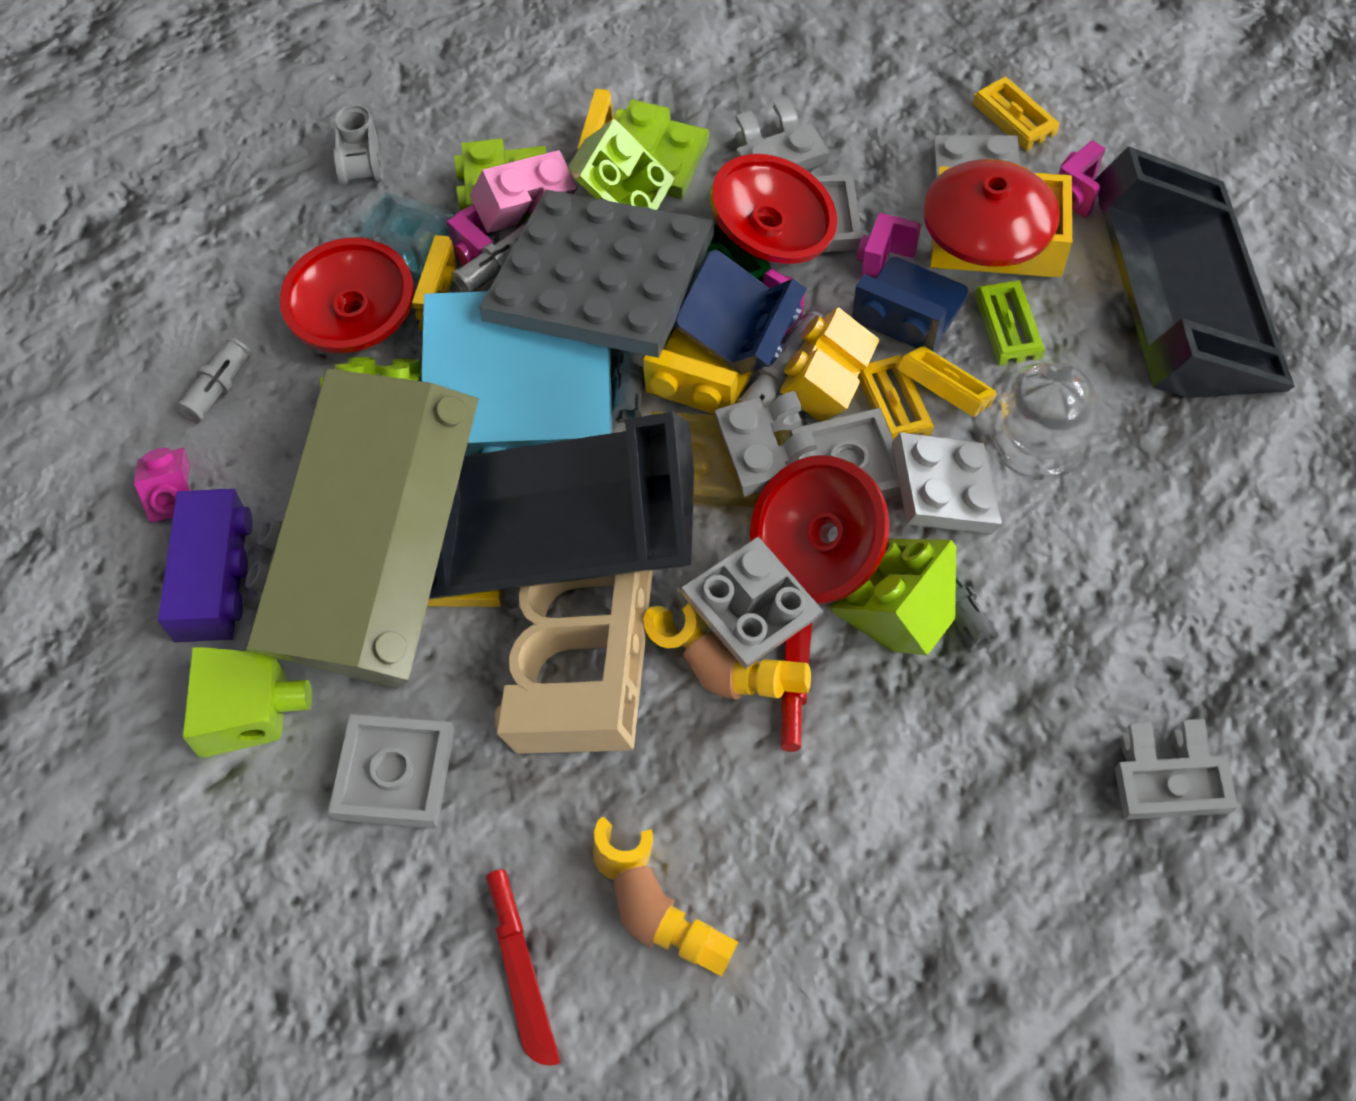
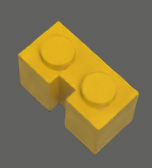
(829, 364)

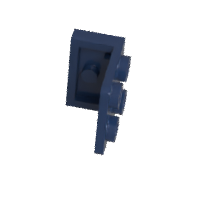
(908, 303)
(738, 314)

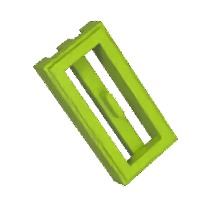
(1016, 350)

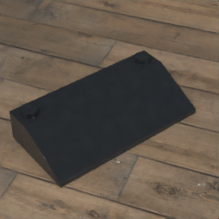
(1189, 280)
(571, 510)

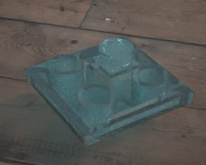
(407, 228)

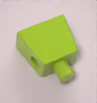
(238, 700)

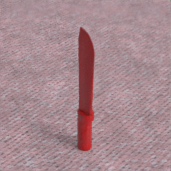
(795, 650)
(526, 996)

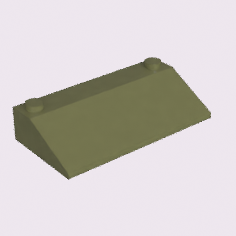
(364, 527)

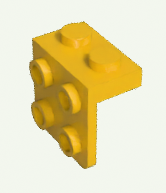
(692, 376)

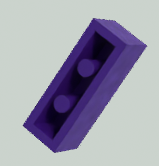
(205, 566)

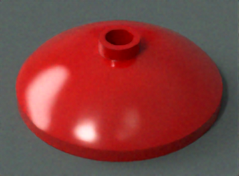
(773, 208)
(991, 213)
(341, 279)
(801, 509)

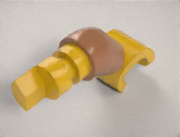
(715, 664)
(649, 912)

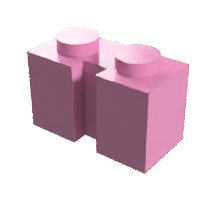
(516, 187)

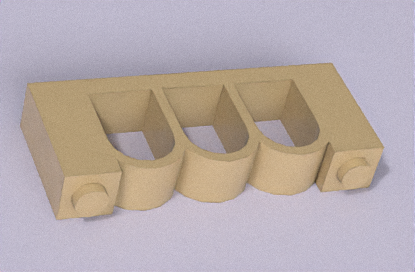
(577, 714)

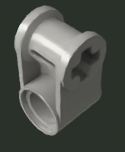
(356, 145)

